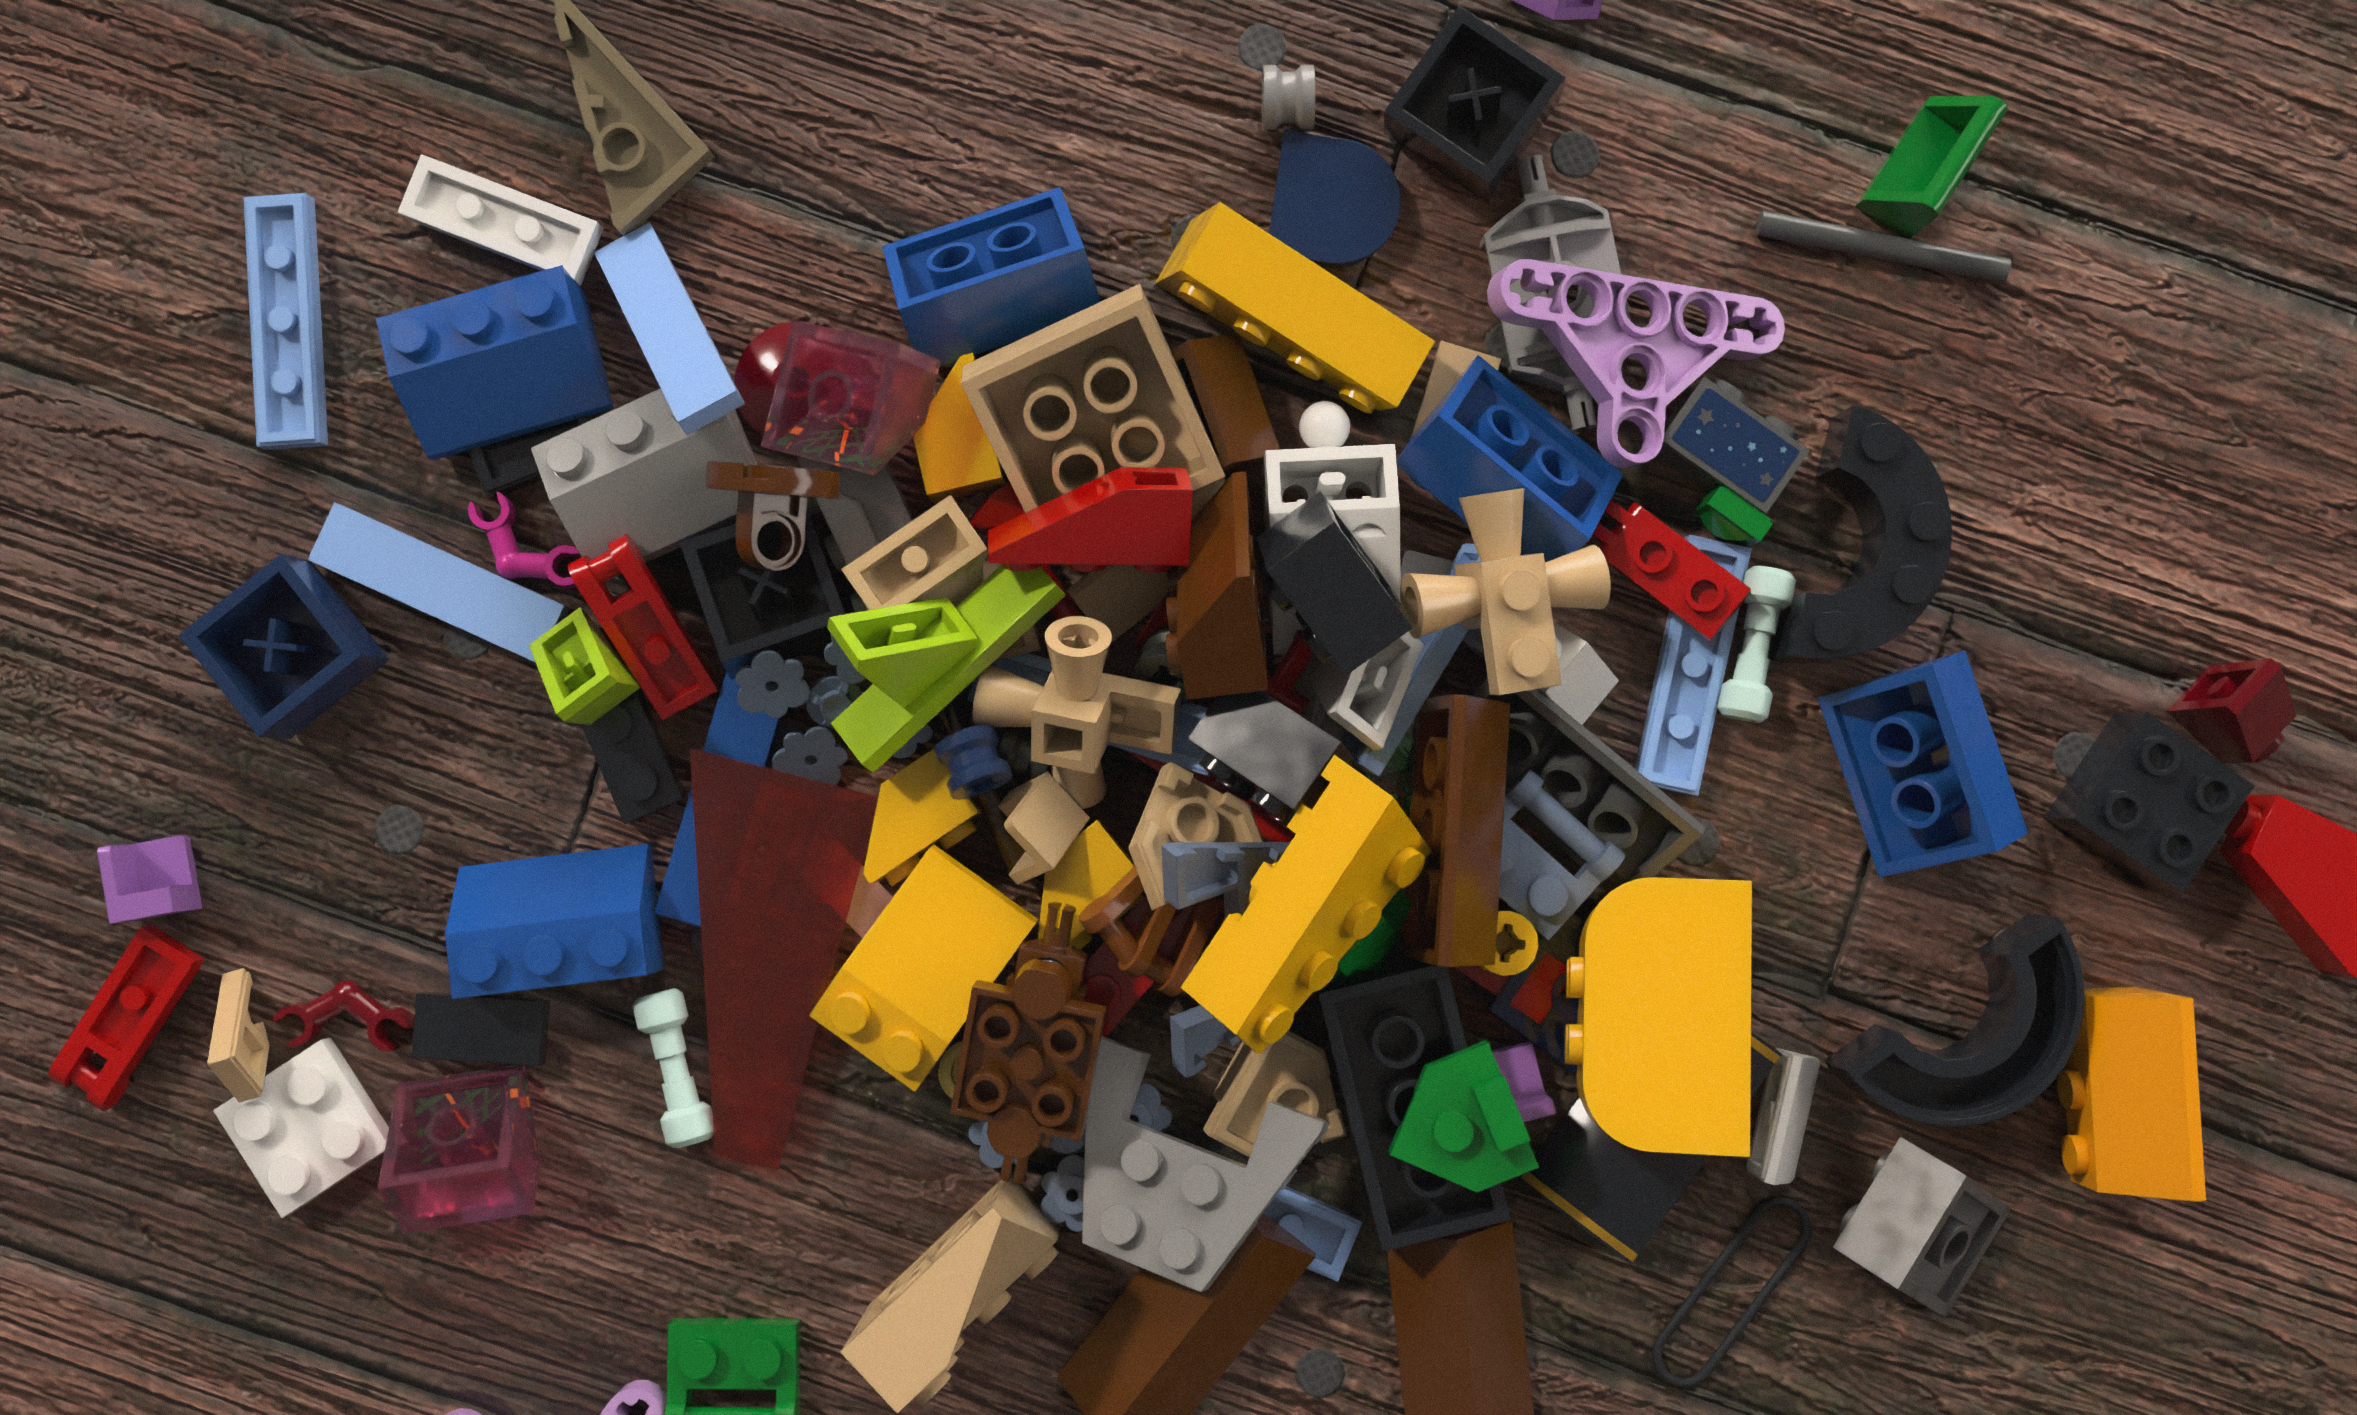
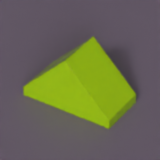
(904, 645)
(581, 670)

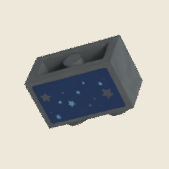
(1729, 445)

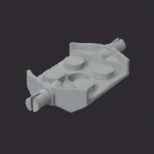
(1557, 232)

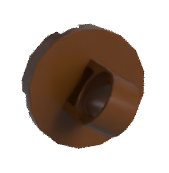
(775, 496)

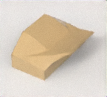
(922, 561)

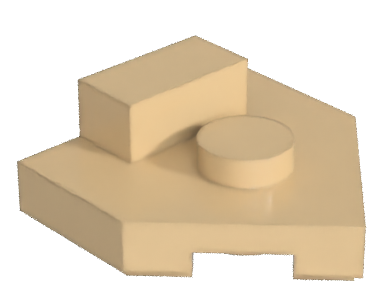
(1185, 812)
(1286, 1072)

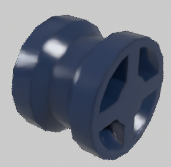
(973, 762)

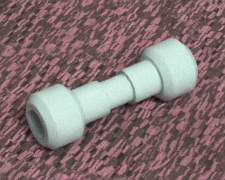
(1746, 694)
(687, 1118)

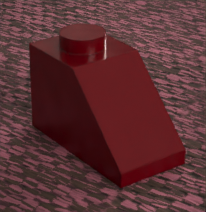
(2237, 710)

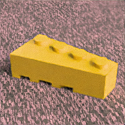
(1294, 309)
(1308, 907)

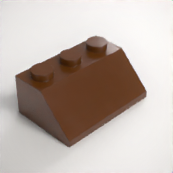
(1218, 601)

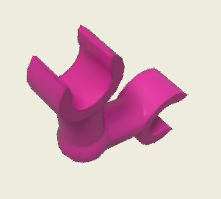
(509, 560)

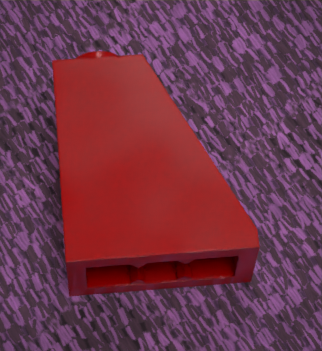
(2302, 875)

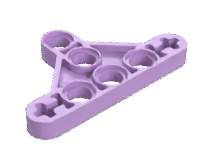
(1601, 342)

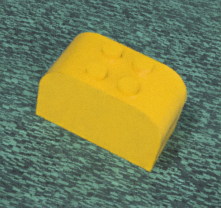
(1666, 1015)

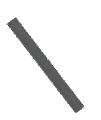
(1883, 246)

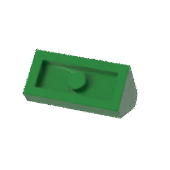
(1930, 161)

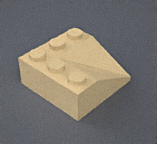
(1088, 401)
(917, 1321)

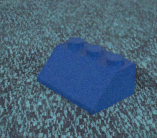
(991, 277)
(496, 362)
(1499, 439)
(1923, 766)
(554, 922)

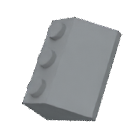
(640, 477)

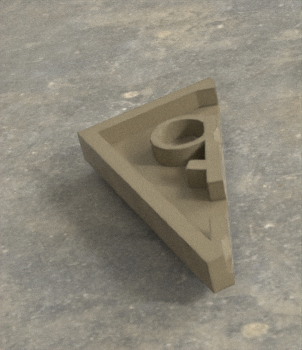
(635, 135)

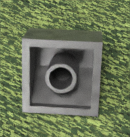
(1921, 1226)

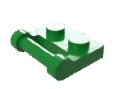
(733, 1356)

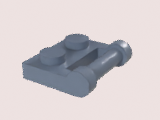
(1531, 877)

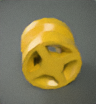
(1523, 939)

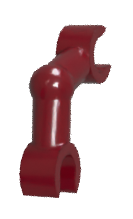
(350, 998)

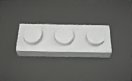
(499, 218)

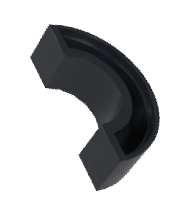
(1902, 545)
(2005, 1058)

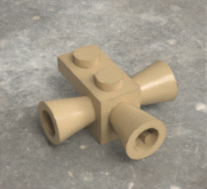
(1507, 595)
(1079, 708)

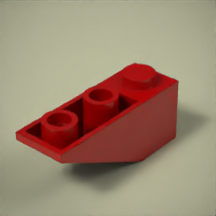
(1115, 520)

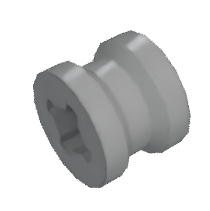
(1288, 97)

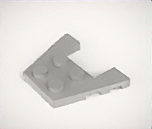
(1171, 1200)

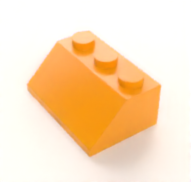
(2134, 1097)

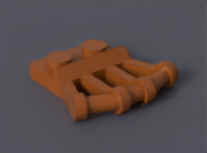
(1138, 953)

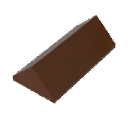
(1460, 817)
(1461, 1324)
(1169, 1343)

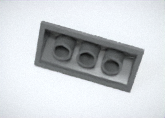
(1592, 786)

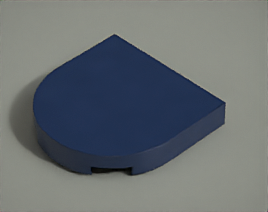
(1333, 199)

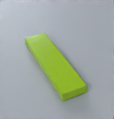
(998, 615)

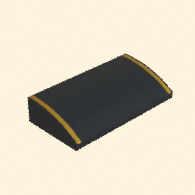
(1613, 1188)

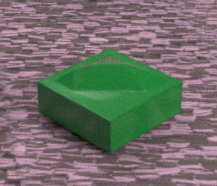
(1732, 517)

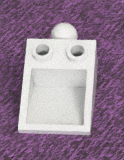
(1334, 471)

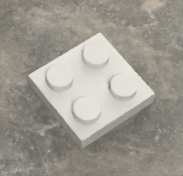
(306, 1127)

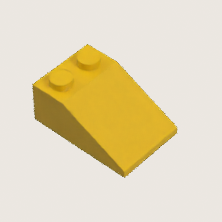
(916, 966)

